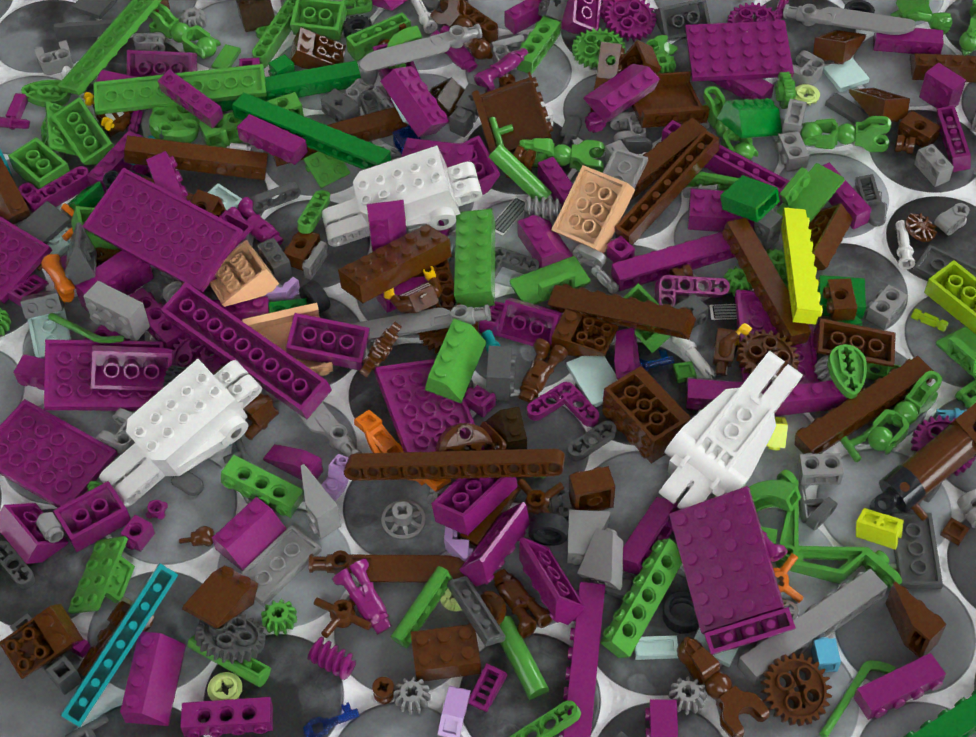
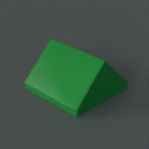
(88, 197)

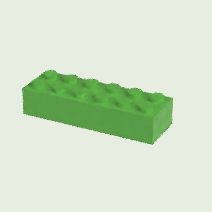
(475, 258)

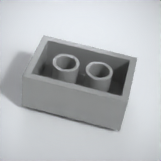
(116, 311)

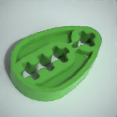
(45, 91)
(841, 377)

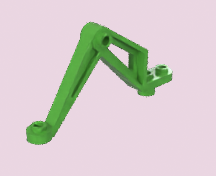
(855, 556)

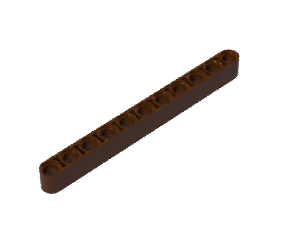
(455, 464)

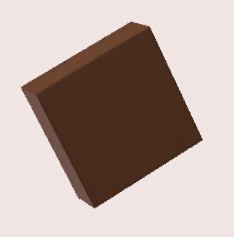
(954, 531)

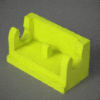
(879, 528)

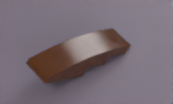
(481, 530)

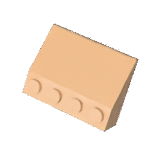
(593, 208)
(243, 277)

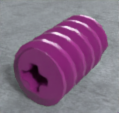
(331, 659)

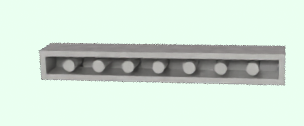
(815, 623)

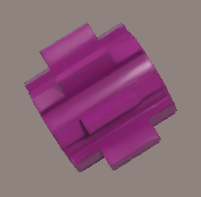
(594, 122)

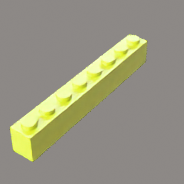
(800, 266)

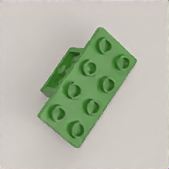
(51, 133)
(810, 190)
(539, 284)
(961, 348)
(104, 575)

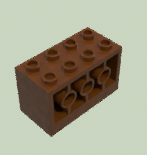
(643, 413)

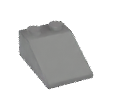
(321, 508)

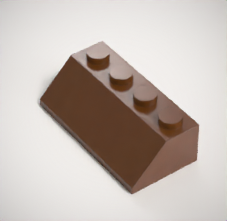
(962, 65)
(827, 233)
(875, 344)

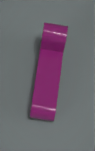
(57, 191)
(692, 288)

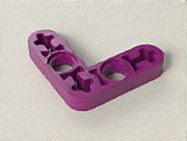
(566, 399)

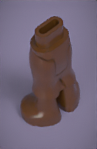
(539, 371)
(519, 602)

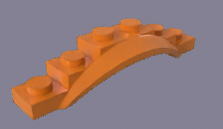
(382, 442)

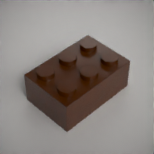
(445, 652)

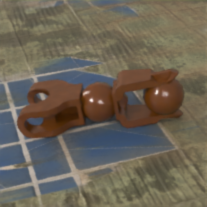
(456, 15)
(718, 686)

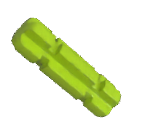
(929, 319)

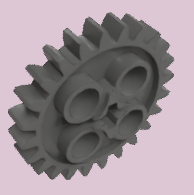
(232, 641)

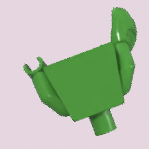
(920, 11)

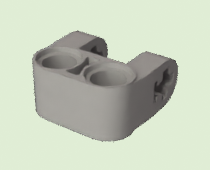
(54, 61)
(811, 68)
(627, 121)
(121, 440)

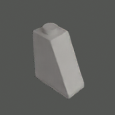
(581, 531)
(604, 559)

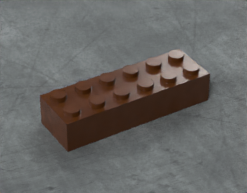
(394, 263)

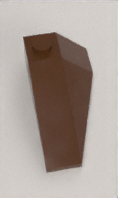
(11, 201)
(104, 635)

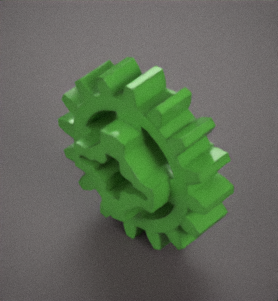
(785, 89)

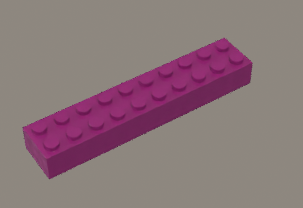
(235, 340)

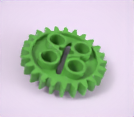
(587, 47)

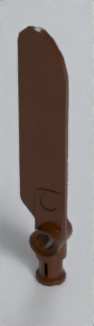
(389, 567)

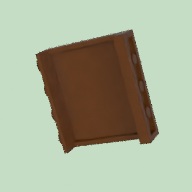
(670, 101)
(514, 105)

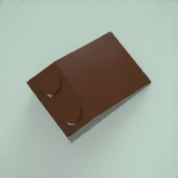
(837, 45)
(881, 103)
(222, 597)

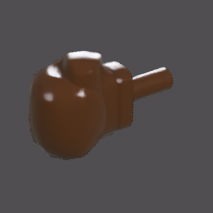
(200, 537)

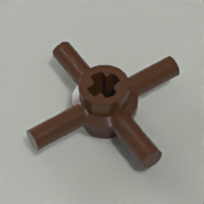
(539, 496)
(341, 614)

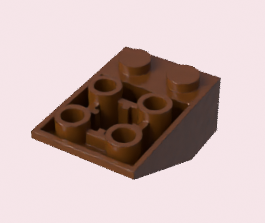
(315, 51)
(583, 334)
(916, 624)
(41, 640)

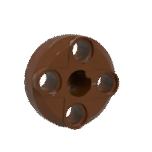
(472, 440)

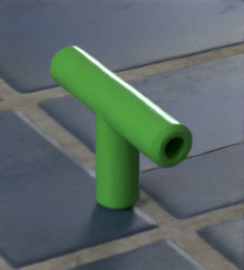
(497, 132)
(225, 140)
(849, 446)

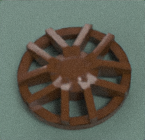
(923, 228)

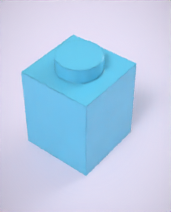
(826, 653)

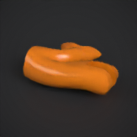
(65, 287)

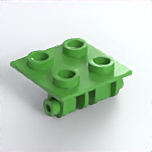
(325, 168)

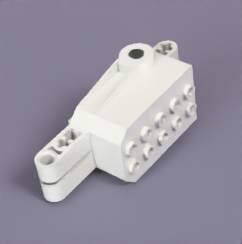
(420, 179)
(182, 427)
(728, 436)

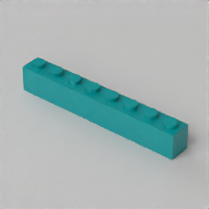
(119, 645)

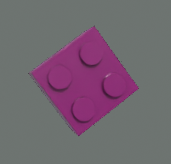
(942, 87)

